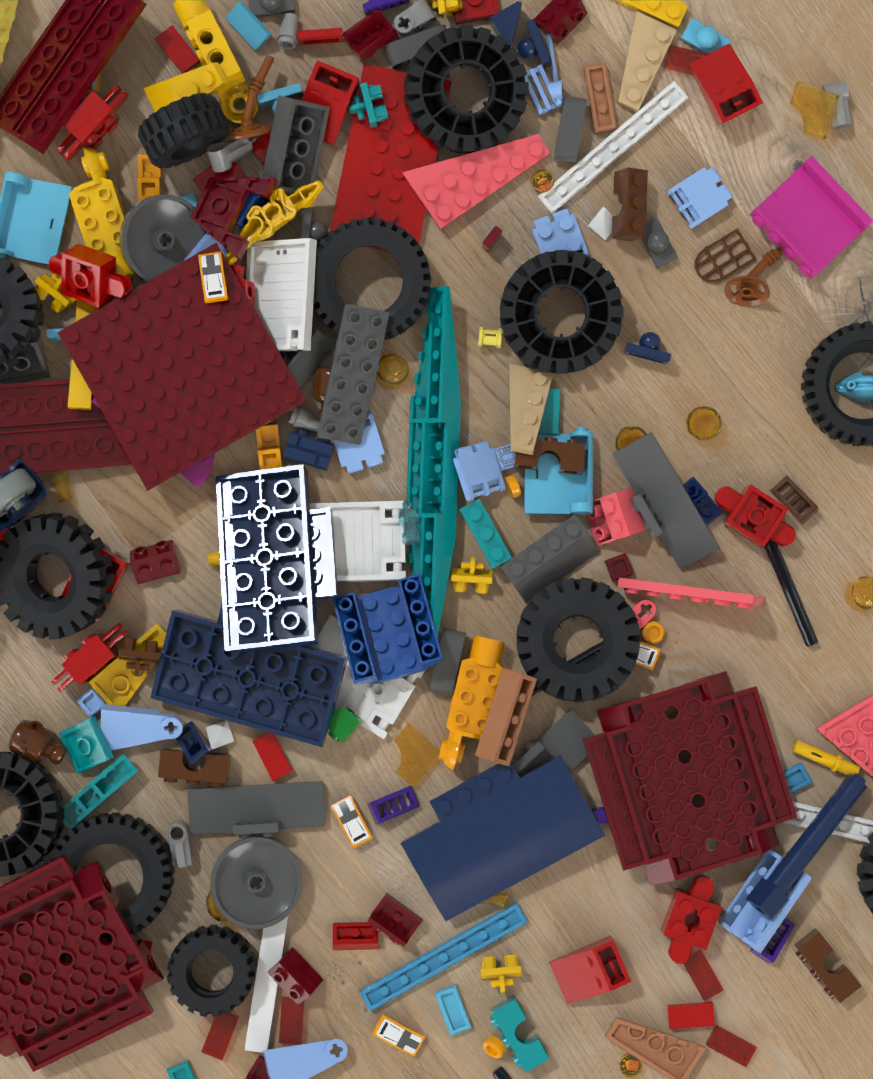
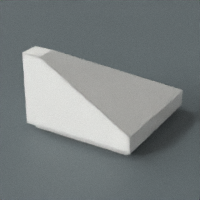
(602, 223)
(219, 734)

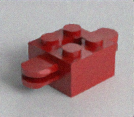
(92, 122)
(89, 275)
(755, 516)
(90, 658)
(691, 919)

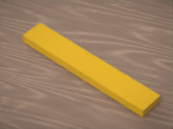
(79, 392)

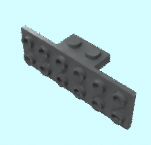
(353, 374)
(664, 501)
(562, 739)
(256, 808)

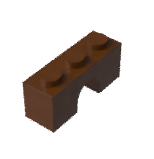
(631, 221)
(569, 455)
(174, 766)
(839, 982)

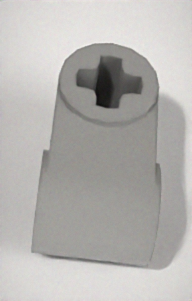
(416, 17)

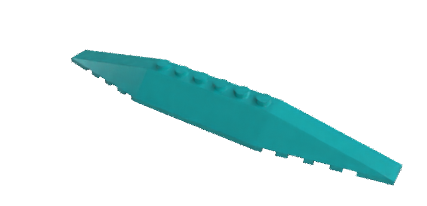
(431, 451)

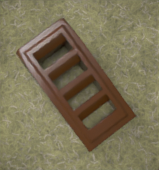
(800, 494)

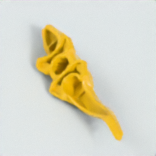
(276, 213)

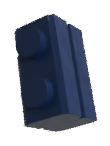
(309, 450)

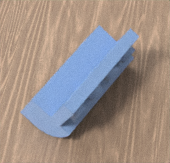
(745, 920)

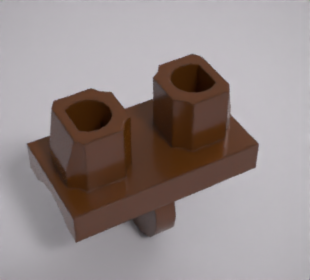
(129, 653)

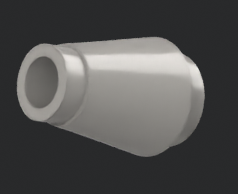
(287, 33)
(304, 420)

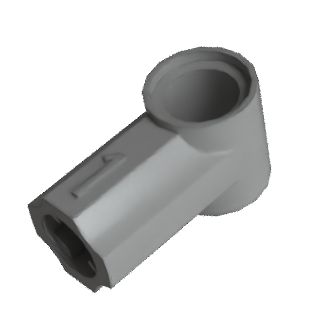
(841, 115)
(224, 154)
(180, 846)

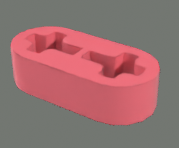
(644, 618)

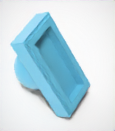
(703, 37)
(270, 98)

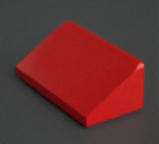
(354, 936)

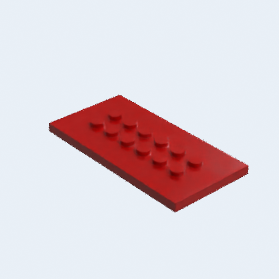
(377, 156)

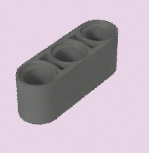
(403, 50)
(570, 129)
(446, 670)

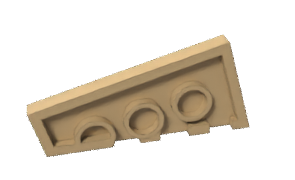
(645, 54)
(527, 403)

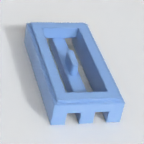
(532, 72)

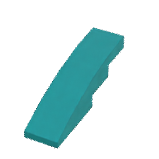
(98, 791)

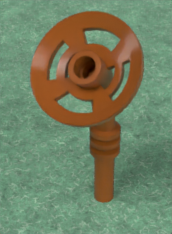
(248, 126)
(748, 285)

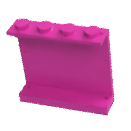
(810, 218)

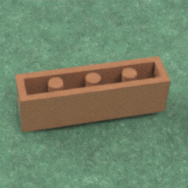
(506, 717)

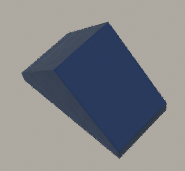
(506, 21)
(193, 743)

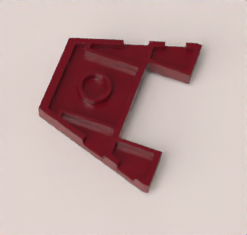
(221, 205)

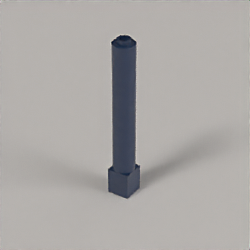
(769, 894)

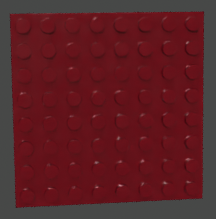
(180, 371)

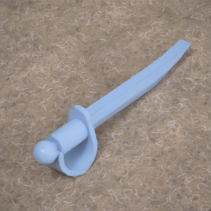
(555, 87)

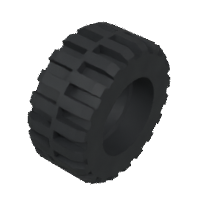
(183, 130)
(194, 995)

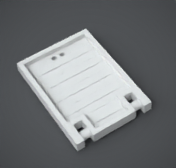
(284, 289)
(367, 540)
(366, 700)

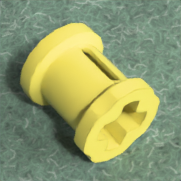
(490, 337)

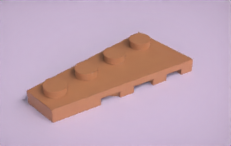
(659, 1050)

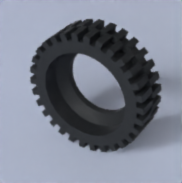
(390, 238)
(824, 358)
(145, 846)

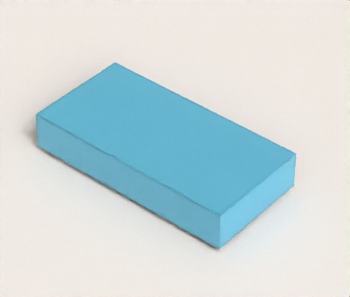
(248, 25)
(452, 1009)

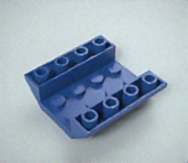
(388, 632)

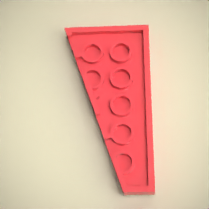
(463, 181)
(696, 594)
(853, 733)

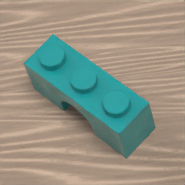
(485, 533)
(528, 1052)

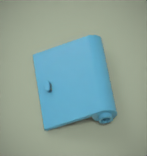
(27, 217)
(557, 492)

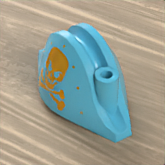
(857, 386)

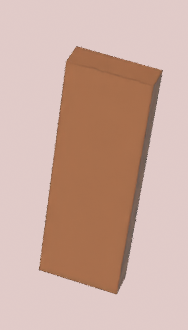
(600, 98)

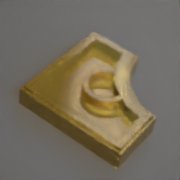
(816, 108)
(416, 754)

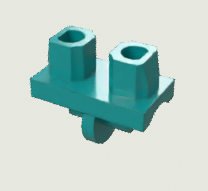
(369, 94)

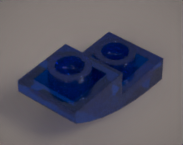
(705, 505)

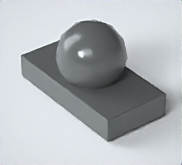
(271, 7)
(312, 229)
(658, 244)

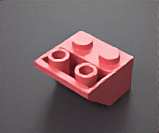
(614, 517)

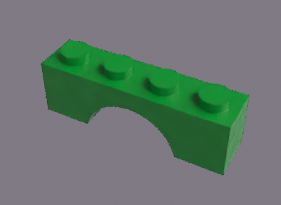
(343, 724)

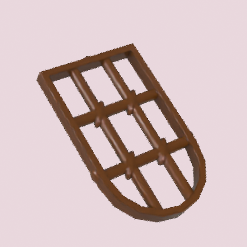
(732, 258)

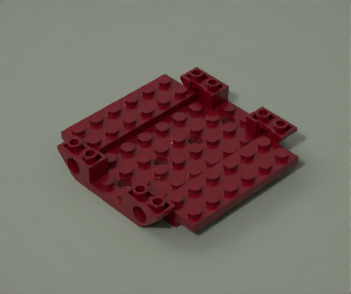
(651, 791)
(75, 1000)

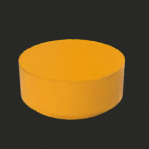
(512, 486)
(652, 632)
(494, 1047)

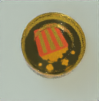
(542, 181)
(630, 1065)

